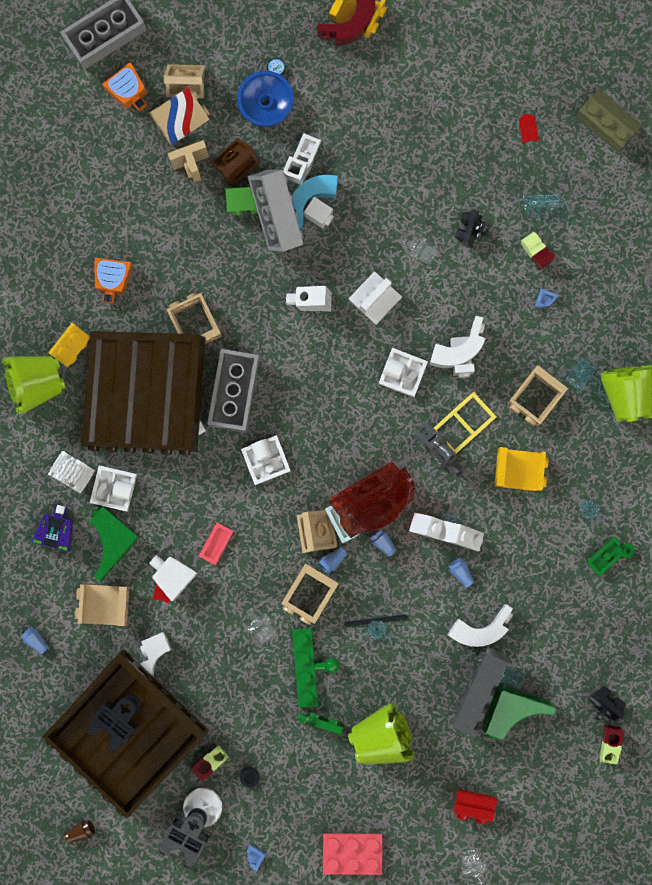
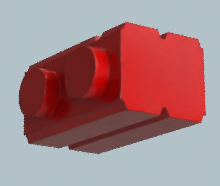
(475, 806)

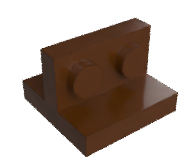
(235, 161)

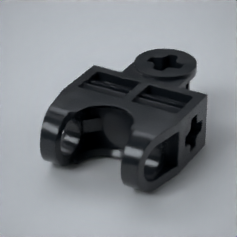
(116, 720)
(187, 836)

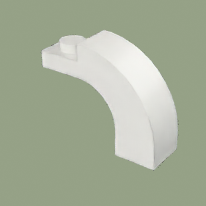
(299, 165)
(449, 357)
(484, 636)

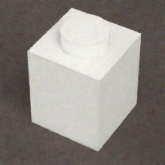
(319, 213)

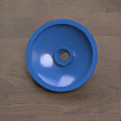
(261, 87)

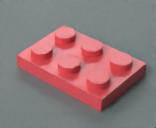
(352, 853)

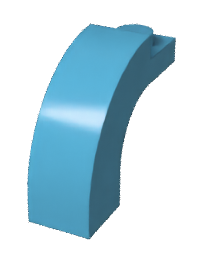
(317, 187)

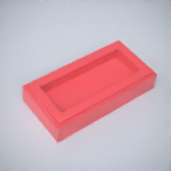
(216, 543)

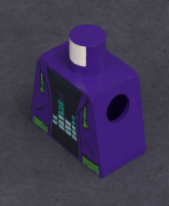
(55, 530)

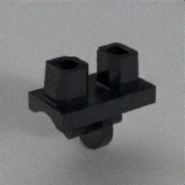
(474, 230)
(604, 707)

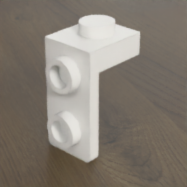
(467, 369)

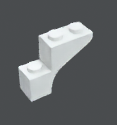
(446, 531)
(153, 649)

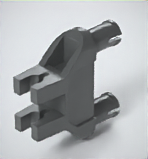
(439, 450)

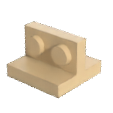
(183, 76)
(188, 157)
(316, 531)

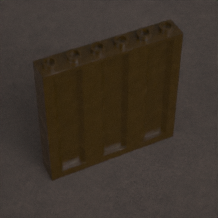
(143, 392)
(152, 752)

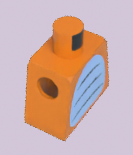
(126, 88)
(111, 277)

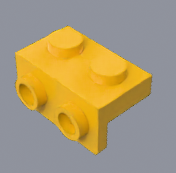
(70, 345)

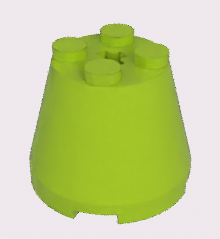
(32, 380)
(629, 392)
(382, 738)

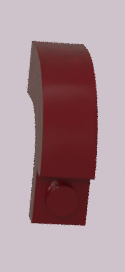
(352, 29)

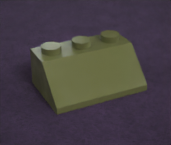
(608, 120)

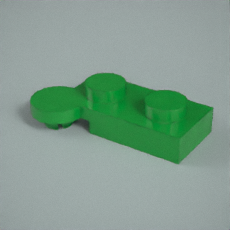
(608, 555)
(315, 719)

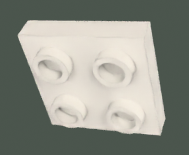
(403, 372)
(265, 460)
(113, 488)

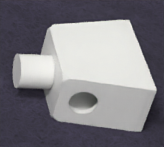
(318, 298)
(172, 576)

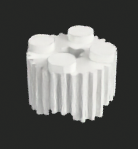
(71, 472)

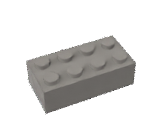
(103, 31)
(276, 210)
(233, 390)

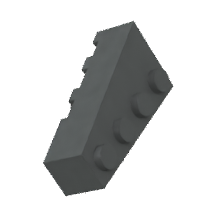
(479, 691)

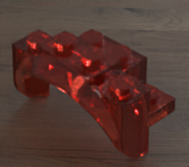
(371, 502)

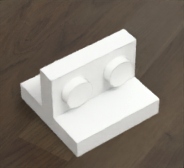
(375, 297)

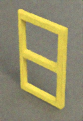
(473, 434)

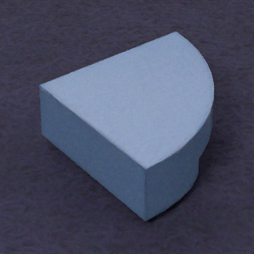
(545, 298)
(255, 857)

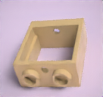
(192, 300)
(549, 381)
(290, 608)

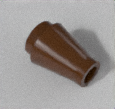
(80, 832)

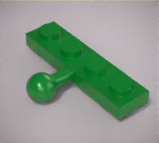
(306, 667)

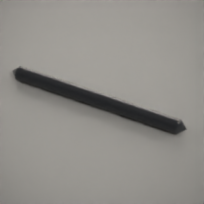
(383, 619)

